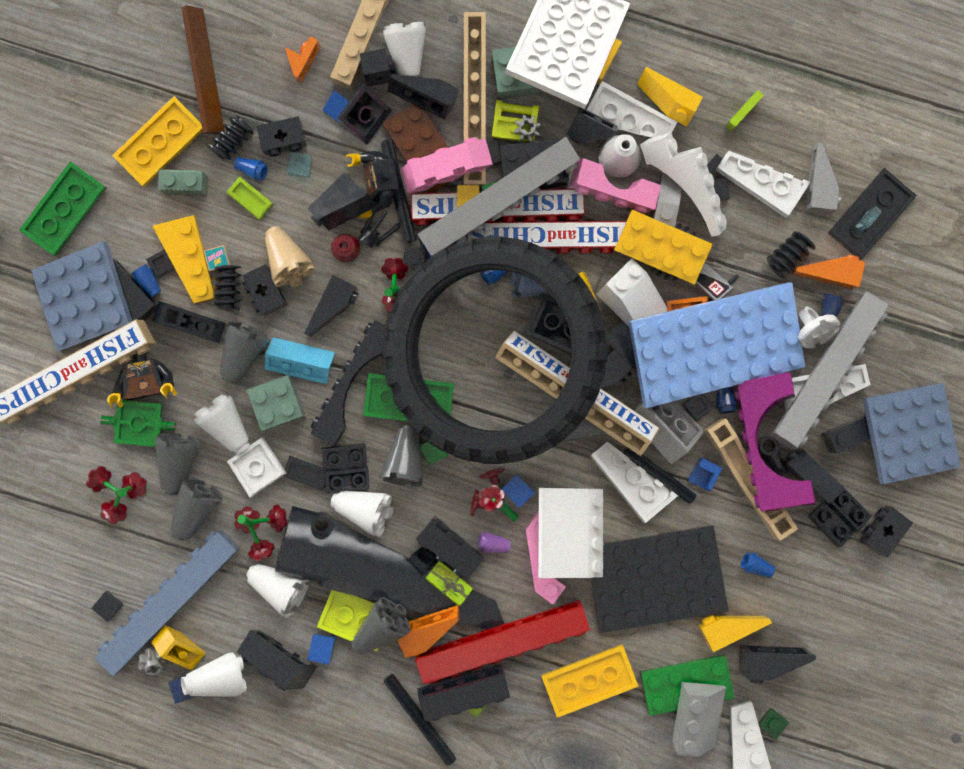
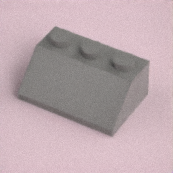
(676, 429)
(697, 718)

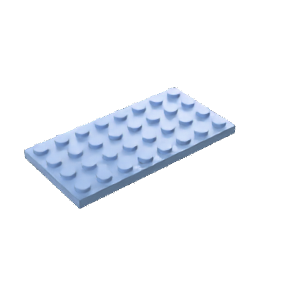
(716, 344)

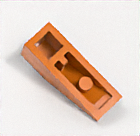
(840, 271)
(427, 631)

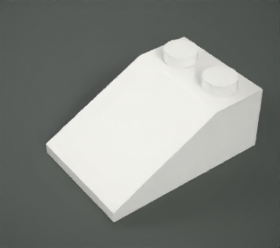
(632, 294)

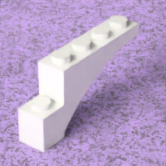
(691, 173)

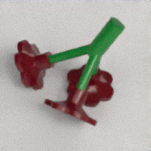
(394, 270)
(132, 485)
(492, 497)
(249, 520)

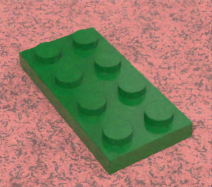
(62, 209)
(380, 401)
(664, 683)

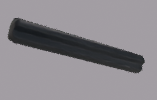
(662, 476)

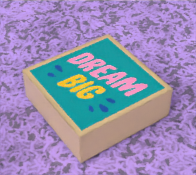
(216, 257)

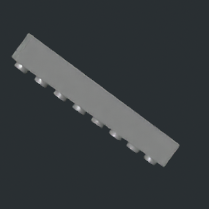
(499, 196)
(829, 371)

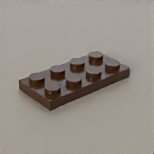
(415, 136)

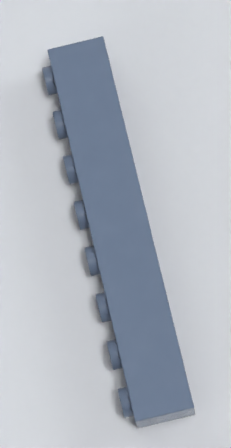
(167, 602)

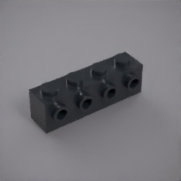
(463, 693)

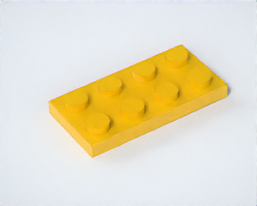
(158, 141)
(663, 247)
(589, 680)

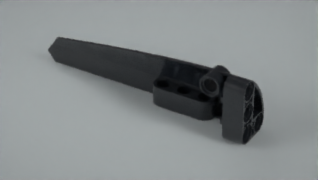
(364, 568)

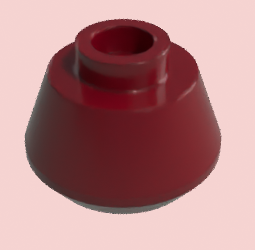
(345, 254)

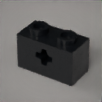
(377, 67)
(271, 134)
(272, 300)
(896, 528)

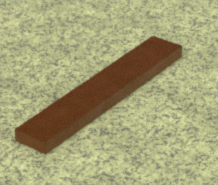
(202, 70)

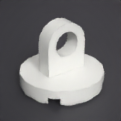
(817, 328)

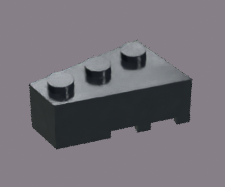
(450, 547)
(275, 661)

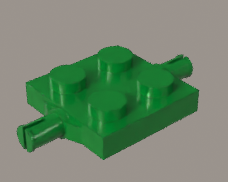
(138, 423)

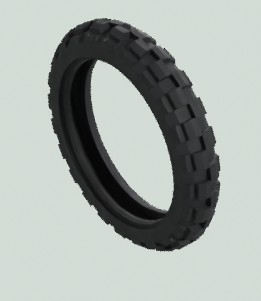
(404, 330)

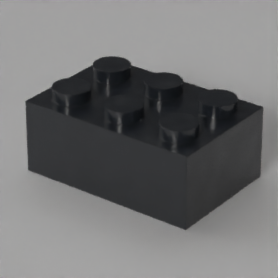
(516, 155)

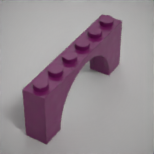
(757, 399)

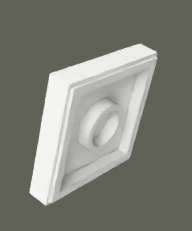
(256, 467)

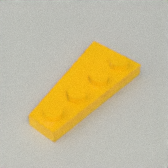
(185, 249)

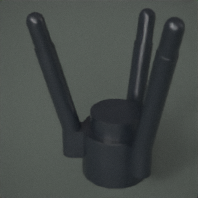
(370, 235)

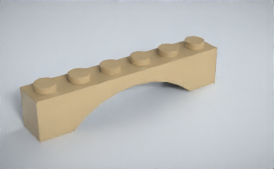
(358, 40)
(734, 456)

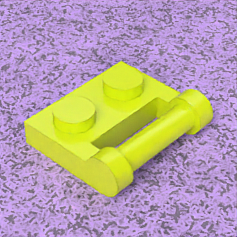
(504, 126)

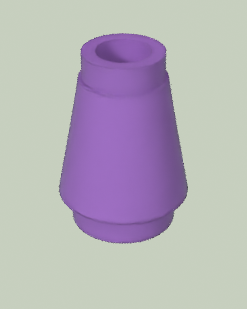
(492, 543)

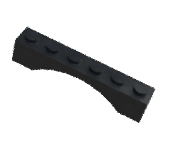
(332, 420)

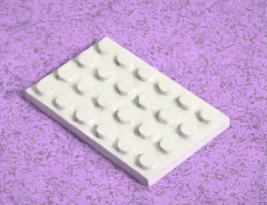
(567, 46)

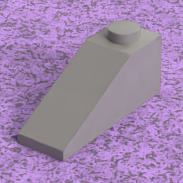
(823, 188)
(668, 201)

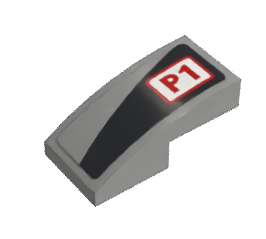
(712, 283)

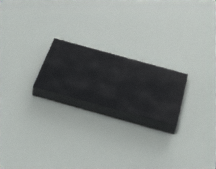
(883, 192)

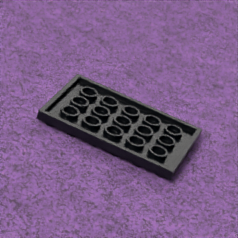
(659, 579)

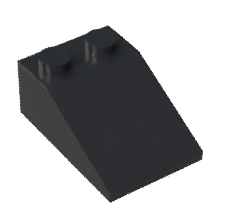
(549, 325)
(770, 662)

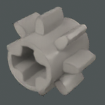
(530, 124)
(151, 661)

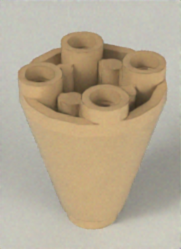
(286, 259)

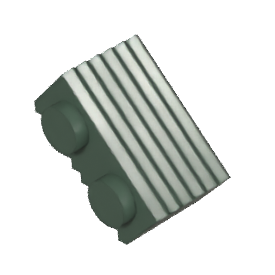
(183, 182)

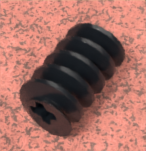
(230, 138)
(788, 252)
(226, 287)

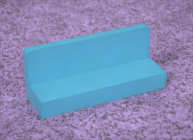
(298, 360)

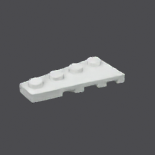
(629, 113)
(769, 186)
(852, 383)
(637, 487)
(747, 742)

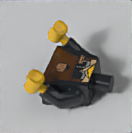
(379, 178)
(142, 380)

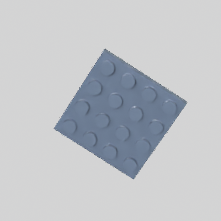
(81, 296)
(911, 433)

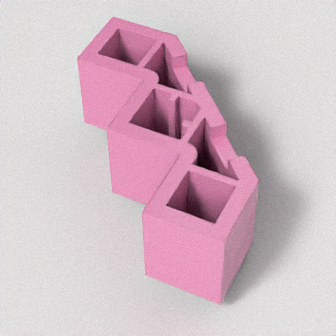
(446, 165)
(546, 587)

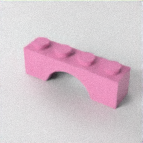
(591, 179)

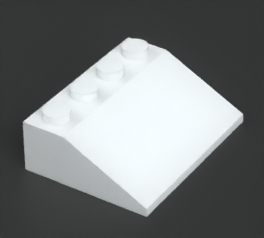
(570, 533)

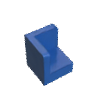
(705, 474)
(517, 491)
(322, 648)

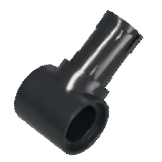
(772, 455)

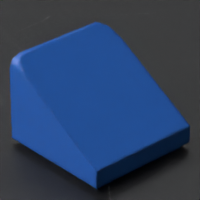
(335, 105)

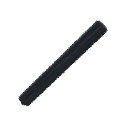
(400, 197)
(418, 718)

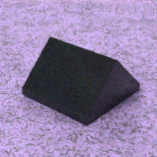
(364, 114)

